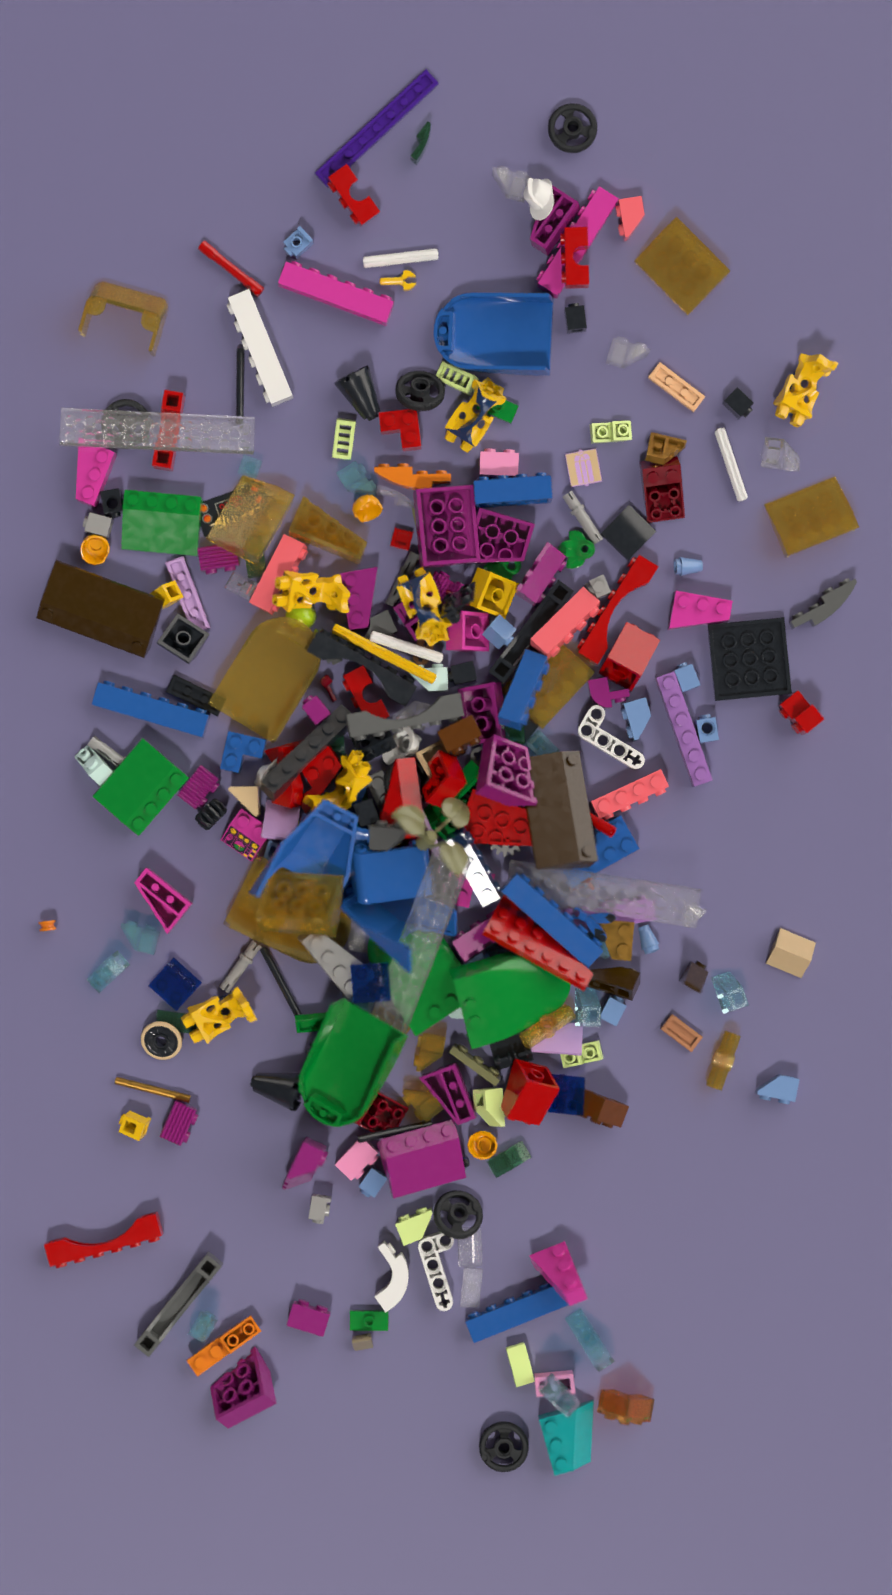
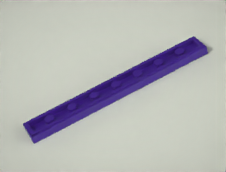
(379, 125)

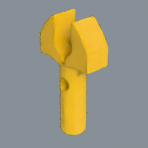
(400, 280)

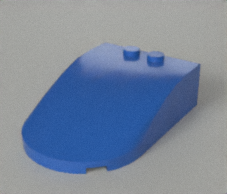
(497, 332)

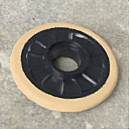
(161, 1051)

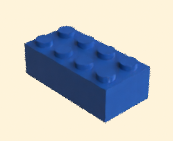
(512, 491)
(612, 848)

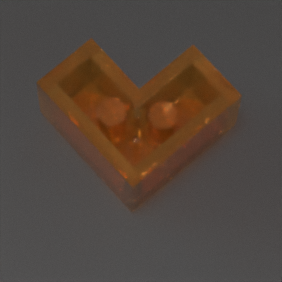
(625, 1407)

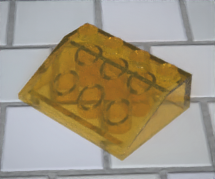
(682, 266)
(811, 517)
(251, 518)
(561, 683)
(301, 903)

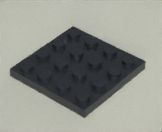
(749, 659)

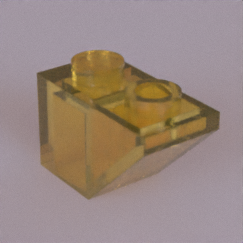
(431, 1050)
(424, 1102)

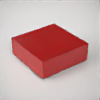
(401, 539)

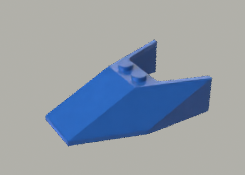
(316, 846)
(386, 922)

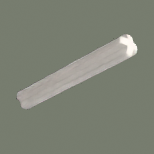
(400, 258)
(731, 464)
(406, 647)

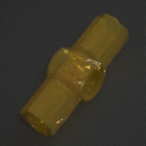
(556, 1020)
(723, 1060)

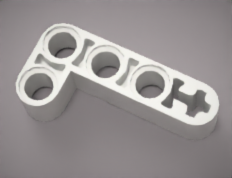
(612, 741)
(438, 1272)

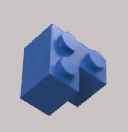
(239, 745)

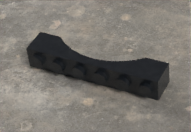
(327, 648)
(514, 652)
(290, 767)

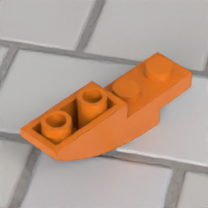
(404, 477)
(223, 1345)

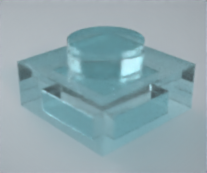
(249, 467)

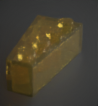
(325, 532)

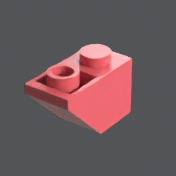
(631, 214)

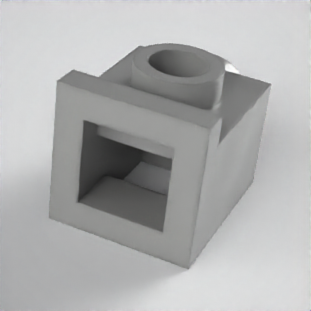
(598, 587)
(319, 1208)

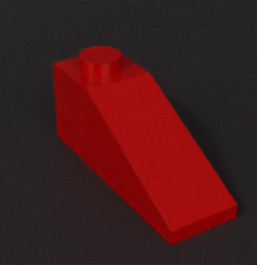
(294, 794)

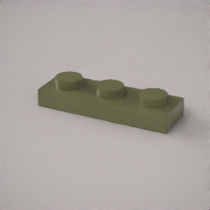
(475, 1063)

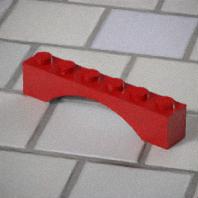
(596, 643)
(66, 1250)

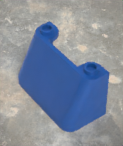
(387, 874)

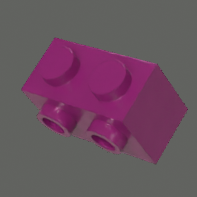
(308, 1317)

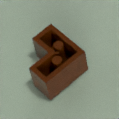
(460, 735)
(604, 1109)

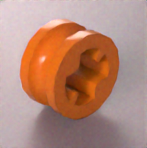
(47, 925)

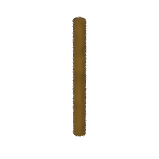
(152, 1089)

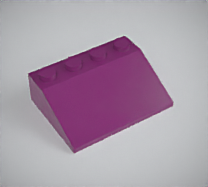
(446, 526)
(422, 1158)

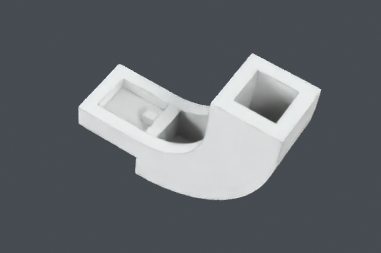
(395, 1289)

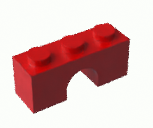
(362, 210)
(574, 240)
(356, 682)

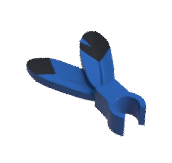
(592, 922)

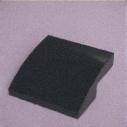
(628, 532)

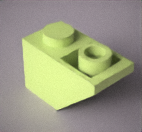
(488, 1105)
(413, 1227)

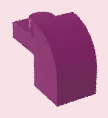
(410, 624)
(602, 696)

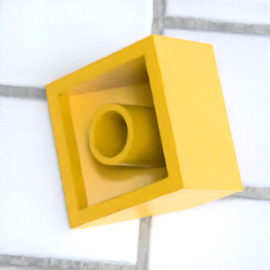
(493, 592)

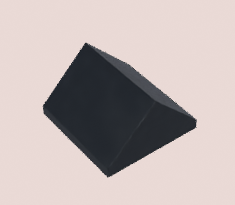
(183, 639)

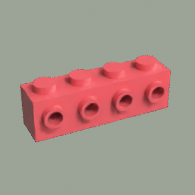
(285, 558)
(565, 623)
(633, 792)

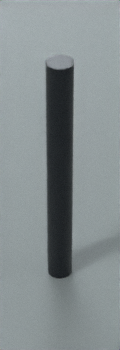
(240, 382)
(280, 981)
(392, 1131)

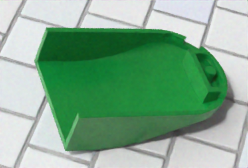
(439, 992)
(505, 996)
(348, 1064)

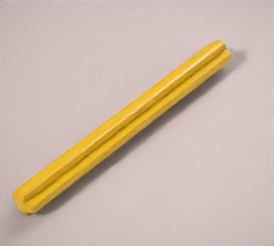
(384, 653)

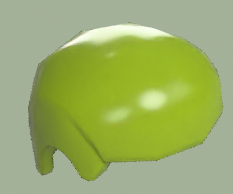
(304, 615)

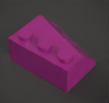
(502, 537)
(541, 575)
(505, 773)
(309, 1157)
(243, 1391)

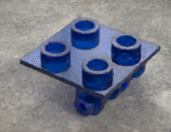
(370, 982)
(175, 984)
(570, 1096)

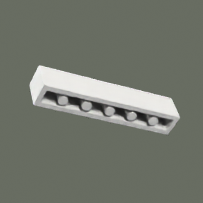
(260, 348)

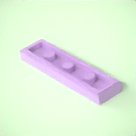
(190, 602)

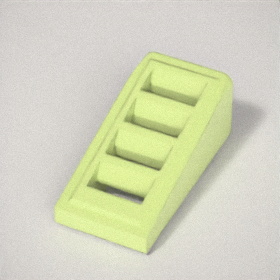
(441, 371)
(346, 422)

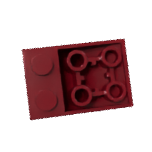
(662, 490)
(382, 1114)

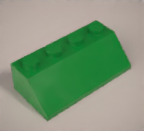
(434, 813)

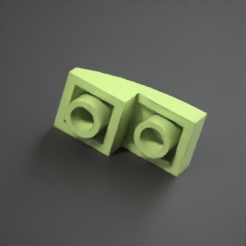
(610, 432)
(590, 1052)
(520, 1364)

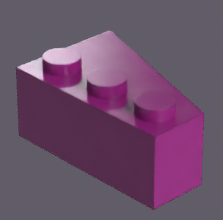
(547, 231)
(362, 588)
(451, 1092)

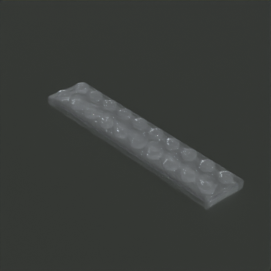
(157, 431)
(614, 894)
(423, 934)

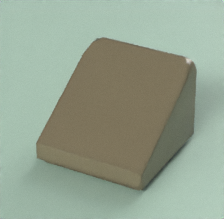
(362, 1342)

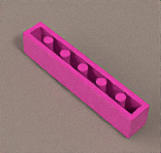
(591, 216)
(336, 293)

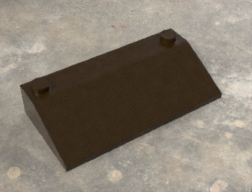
(100, 609)
(561, 819)

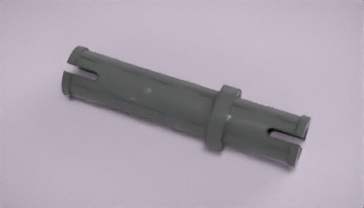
(407, 569)

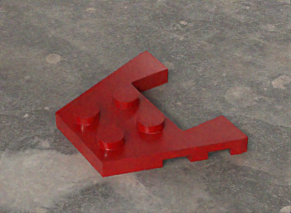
(318, 772)

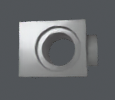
(98, 525)

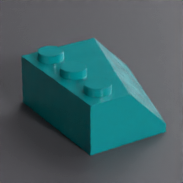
(568, 1438)

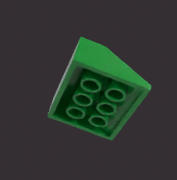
(161, 522)
(140, 786)

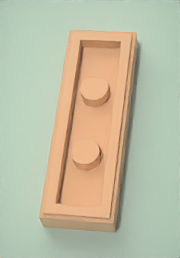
(676, 387)

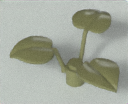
(457, 812)

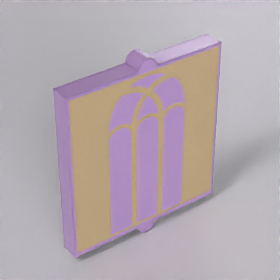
(583, 468)

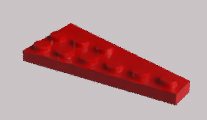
(497, 823)
(525, 937)

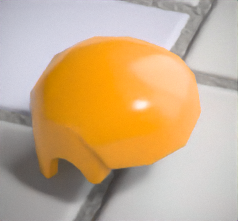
(367, 508)
(94, 549)
(482, 1145)

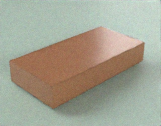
(681, 1032)

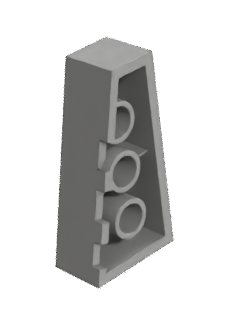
(332, 960)

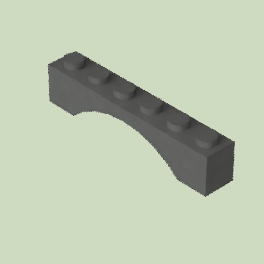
(443, 708)
(178, 1304)

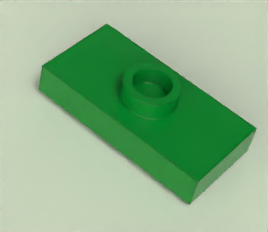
(503, 412)
(309, 1022)
(368, 1320)

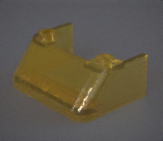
(152, 307)

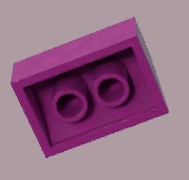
(484, 704)

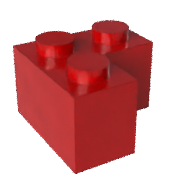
(402, 422)
(800, 713)
(446, 778)

